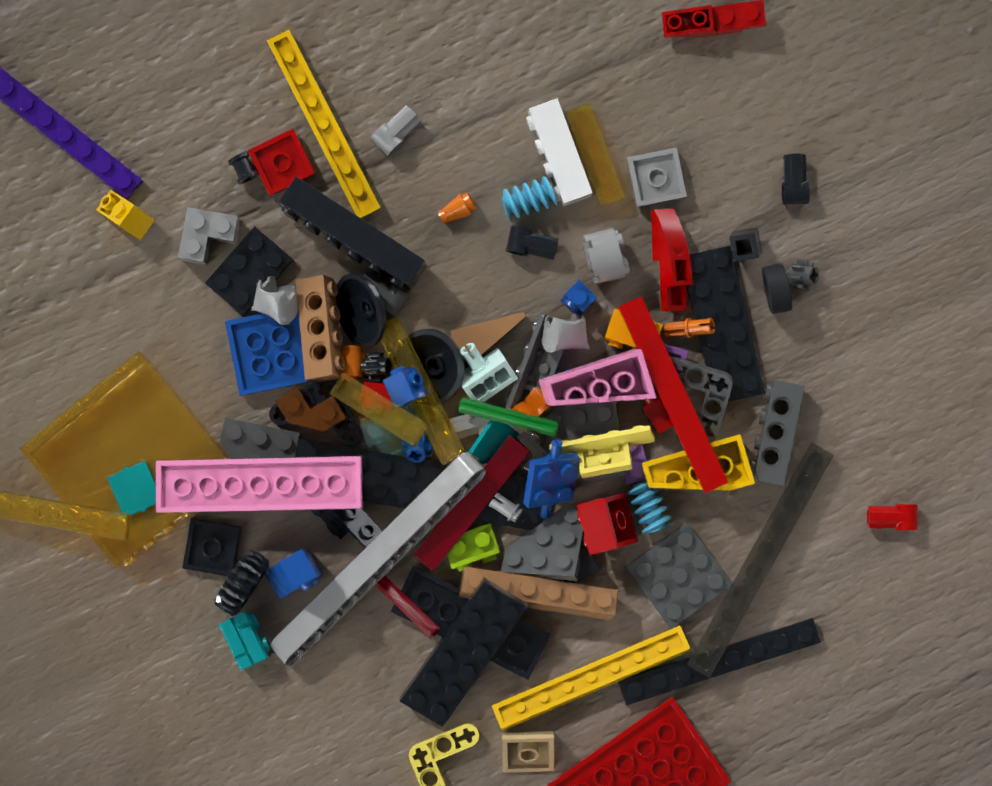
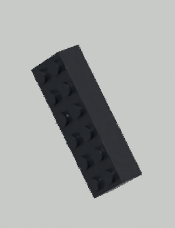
(352, 233)

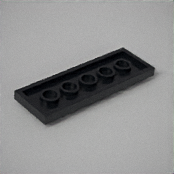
(719, 297)
(442, 605)
(463, 652)

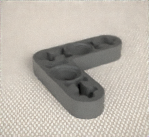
(712, 391)

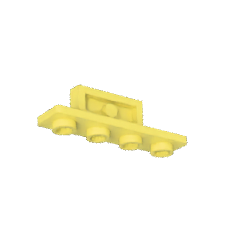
(607, 451)

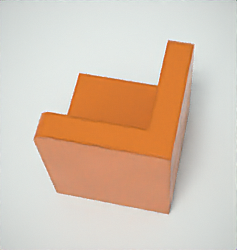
(533, 404)

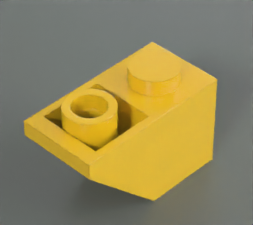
(125, 214)

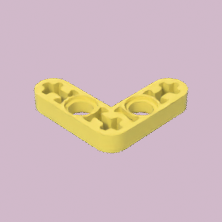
(434, 754)

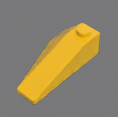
(677, 473)

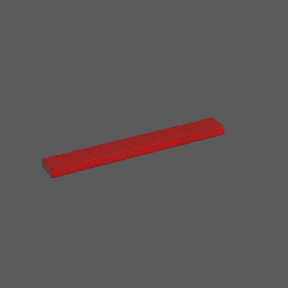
(673, 395)

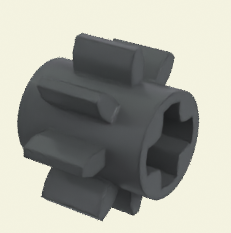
(803, 275)

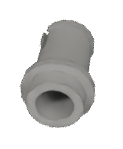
(506, 507)

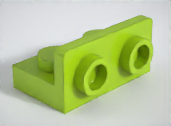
(473, 546)

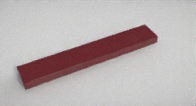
(467, 510)

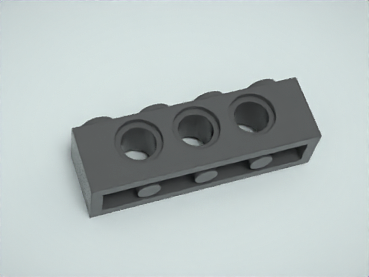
(791, 395)

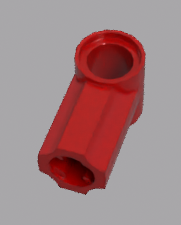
(898, 517)

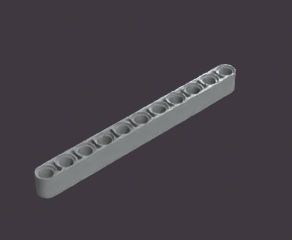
(378, 558)

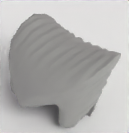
(275, 301)
(565, 334)

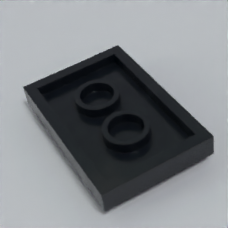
(248, 263)

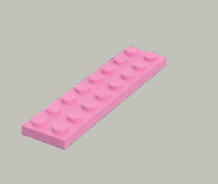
(259, 484)

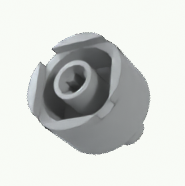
(605, 256)

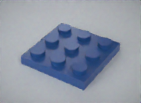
(265, 353)

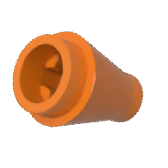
(458, 208)

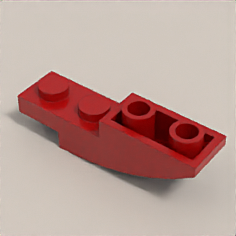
(714, 20)
(672, 252)

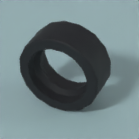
(777, 288)

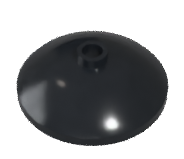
(361, 310)
(436, 346)

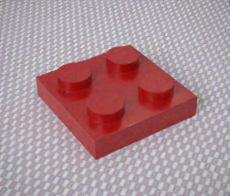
(281, 161)

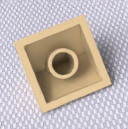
(528, 751)

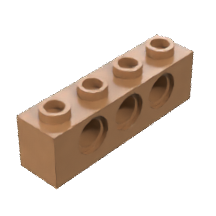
(311, 318)

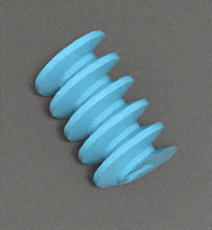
(528, 197)
(649, 507)

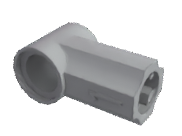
(391, 135)
(468, 425)

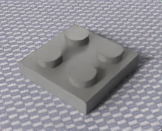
(656, 177)

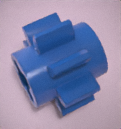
(417, 453)

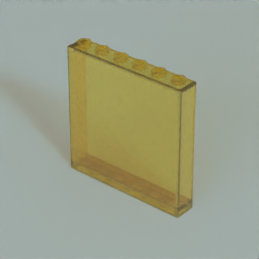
(116, 426)

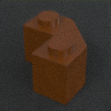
(321, 417)

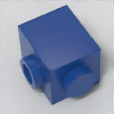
(405, 386)

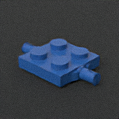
(551, 479)

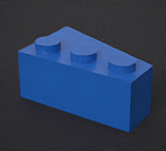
(294, 573)

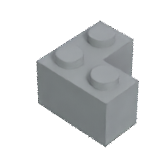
(201, 229)

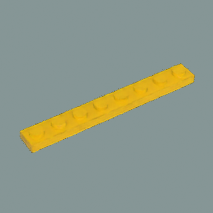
(323, 124)
(591, 678)

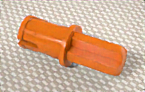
(689, 328)

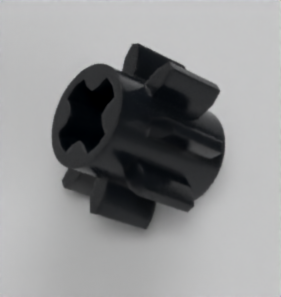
(376, 367)

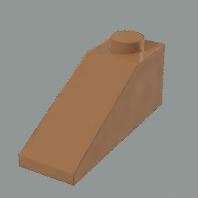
(485, 334)

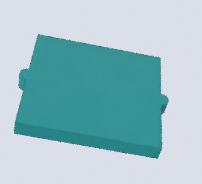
(491, 440)
(134, 488)

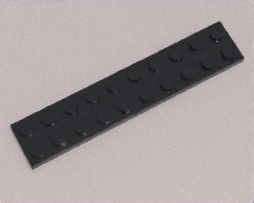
(398, 481)

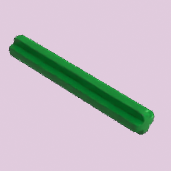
(508, 417)

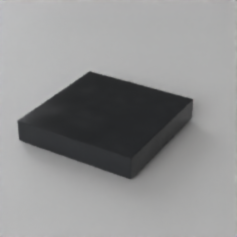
(211, 547)

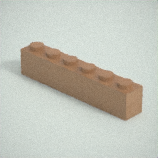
(546, 593)

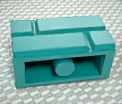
(245, 640)

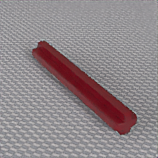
(407, 607)

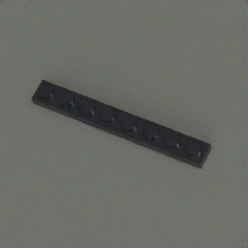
(736, 656)

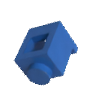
(578, 298)

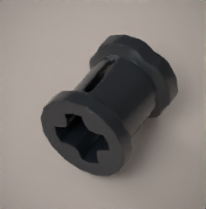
(243, 168)

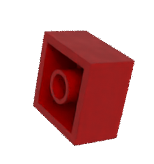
(607, 523)

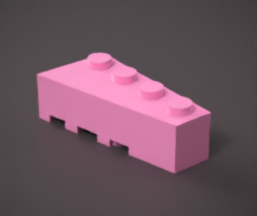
(605, 380)

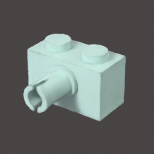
(485, 374)

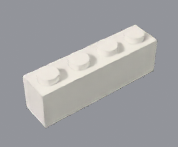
(559, 151)

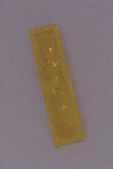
(595, 155)
(379, 409)

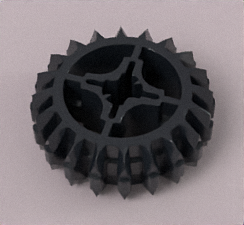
(241, 582)

